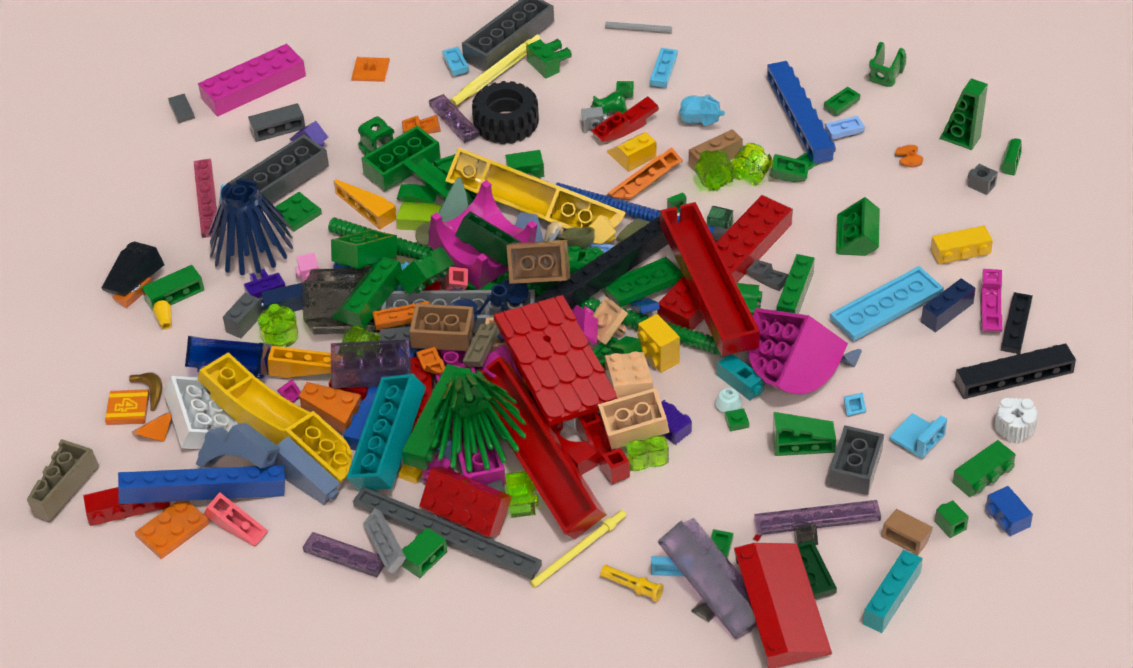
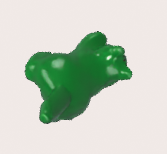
(613, 102)

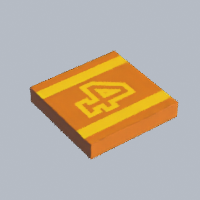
(127, 407)

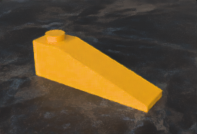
(369, 205)
(297, 362)

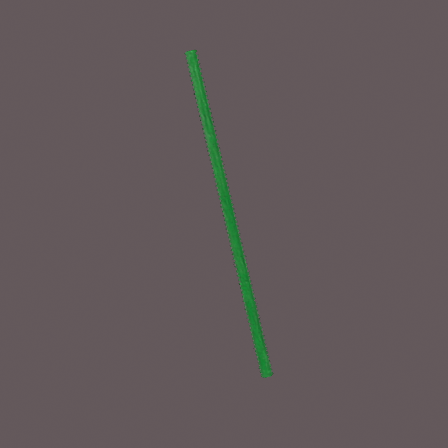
(632, 319)

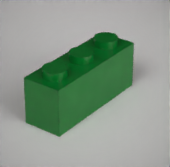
(174, 287)
(984, 468)

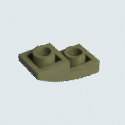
(631, 228)

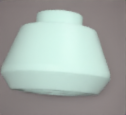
(728, 400)

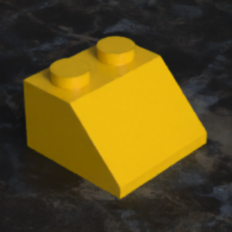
(634, 151)

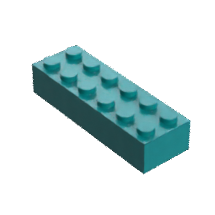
(386, 432)

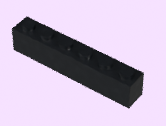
(1014, 371)

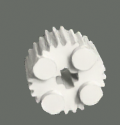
(1016, 419)

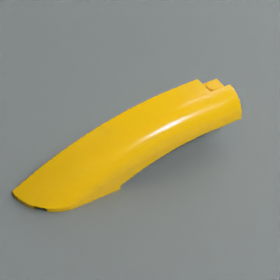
(529, 193)

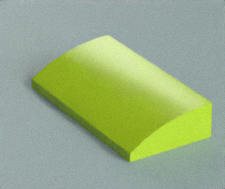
(413, 215)

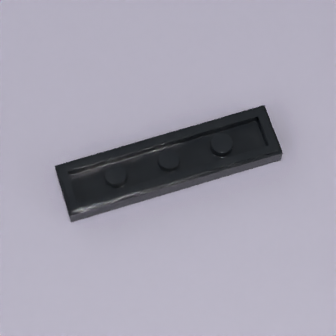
(1016, 323)

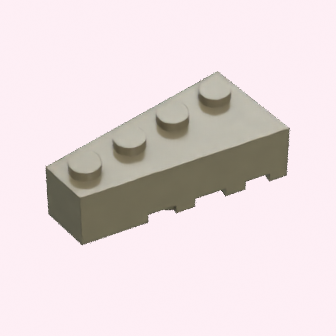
(61, 479)

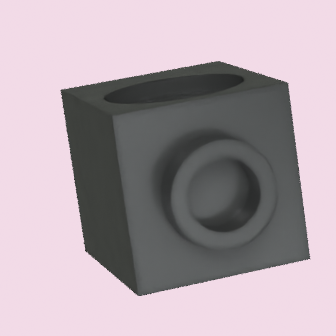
(982, 179)

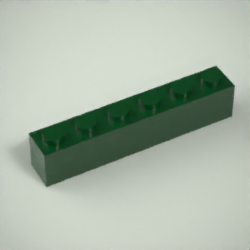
(491, 241)

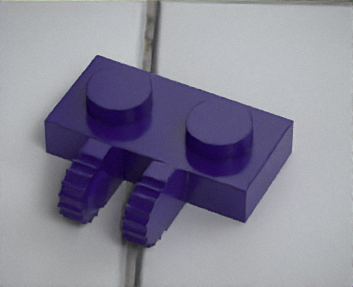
(265, 283)

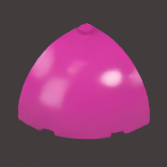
(794, 351)

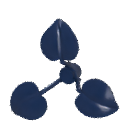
(500, 293)

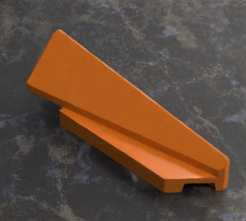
(646, 175)

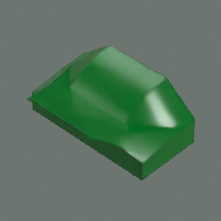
(789, 168)

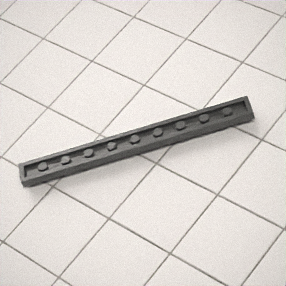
(455, 535)

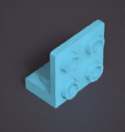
(919, 435)

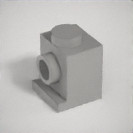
(592, 117)

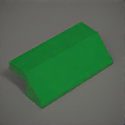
(431, 177)

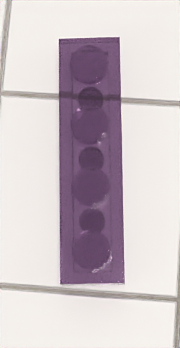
(454, 118)
(343, 554)

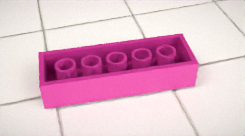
(252, 79)

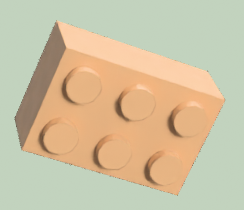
(628, 373)
(633, 418)

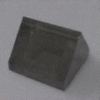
(806, 533)

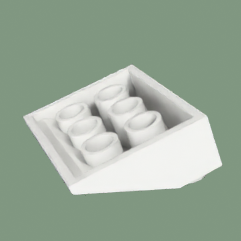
(194, 411)

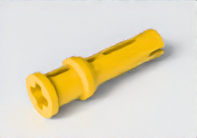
(641, 583)

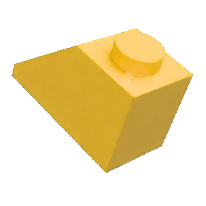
(603, 230)

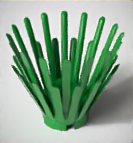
(469, 399)

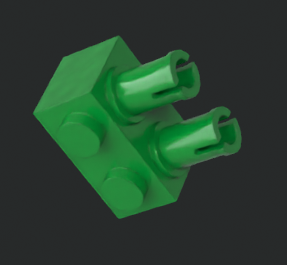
(544, 58)

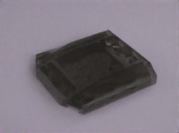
(324, 294)

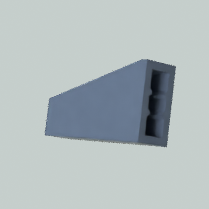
(306, 473)

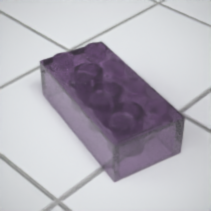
(366, 362)

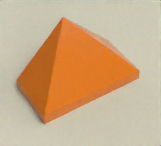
(155, 429)

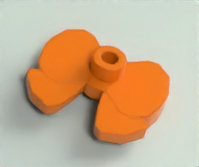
(911, 158)

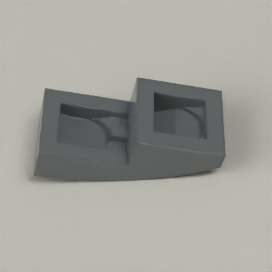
(764, 273)

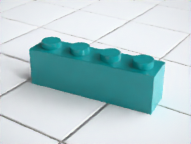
(892, 591)

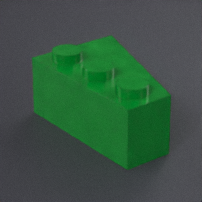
(425, 271)

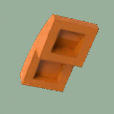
(429, 124)

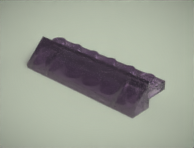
(710, 575)

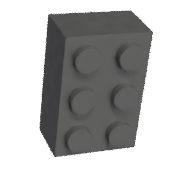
(856, 460)

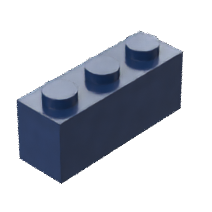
(948, 305)

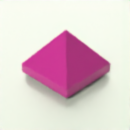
(289, 391)

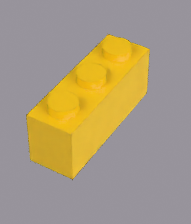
(961, 244)

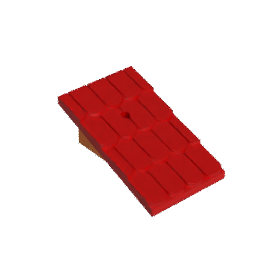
(555, 359)

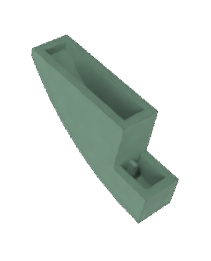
(455, 202)

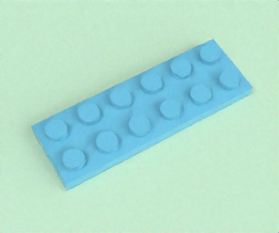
(886, 303)

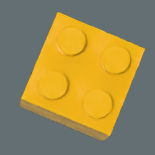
(659, 343)

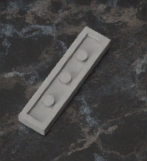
(384, 541)

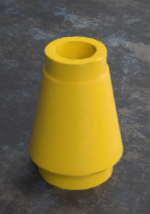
(163, 313)

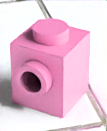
(305, 264)

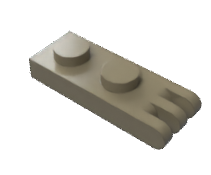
(481, 345)

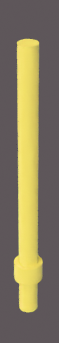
(607, 526)

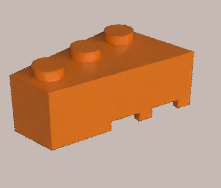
(331, 404)

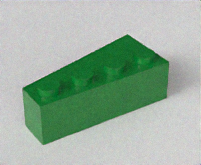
(967, 117)

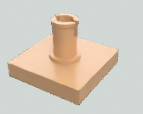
(610, 320)

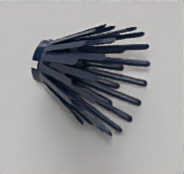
(244, 205)

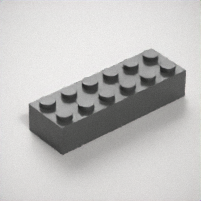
(507, 32)
(287, 168)

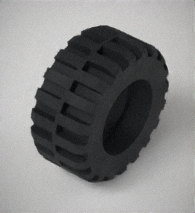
(505, 126)

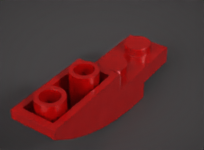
(626, 123)

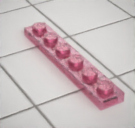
(205, 194)

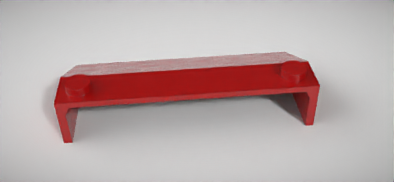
(782, 603)

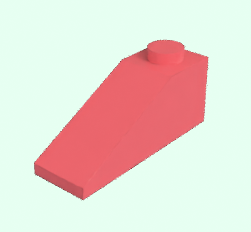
(234, 520)

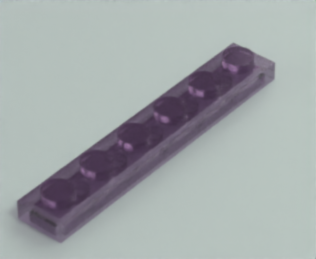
(821, 516)

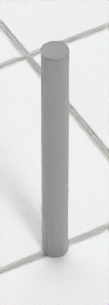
(639, 27)

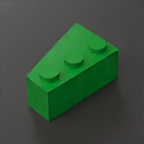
(802, 435)

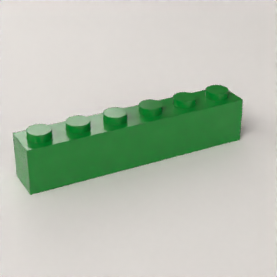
(418, 448)

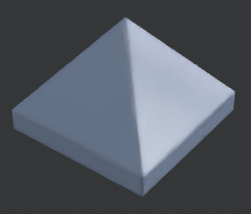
(851, 357)

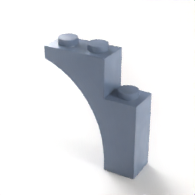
(239, 441)

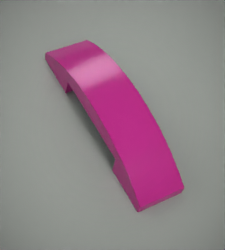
(991, 300)

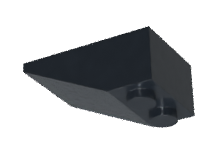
(132, 268)

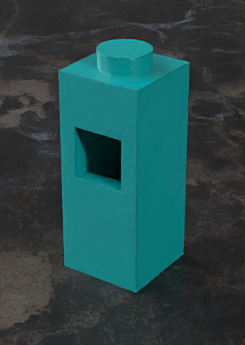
(740, 376)

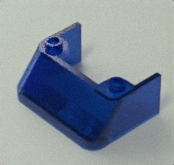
(251, 355)

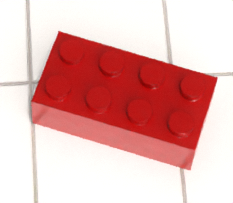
(465, 501)

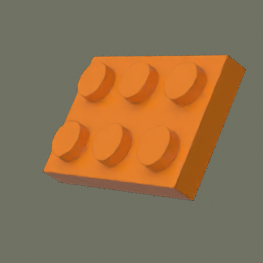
(172, 528)

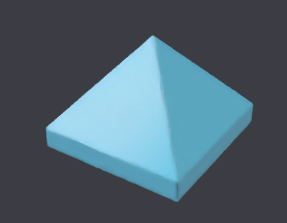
(854, 404)

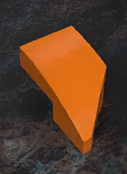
(431, 361)

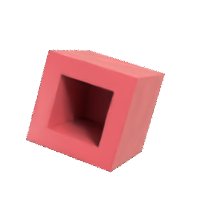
(456, 278)

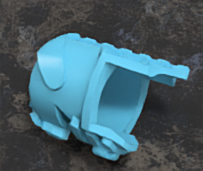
(700, 110)

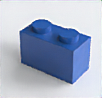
(1008, 511)

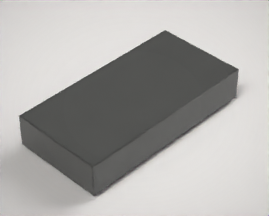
(181, 108)

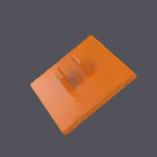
(370, 69)

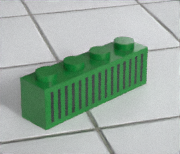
(796, 284)

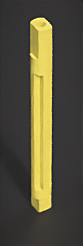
(493, 72)

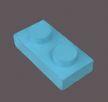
(455, 61)

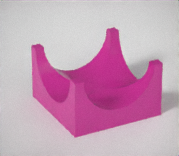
(480, 267)

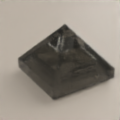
(703, 611)

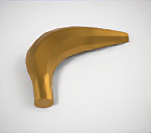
(155, 386)

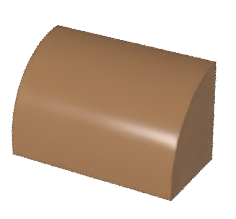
(906, 532)

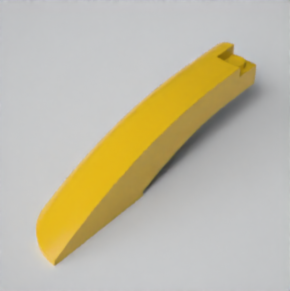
(273, 416)

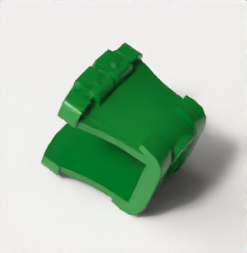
(876, 66)
(368, 136)

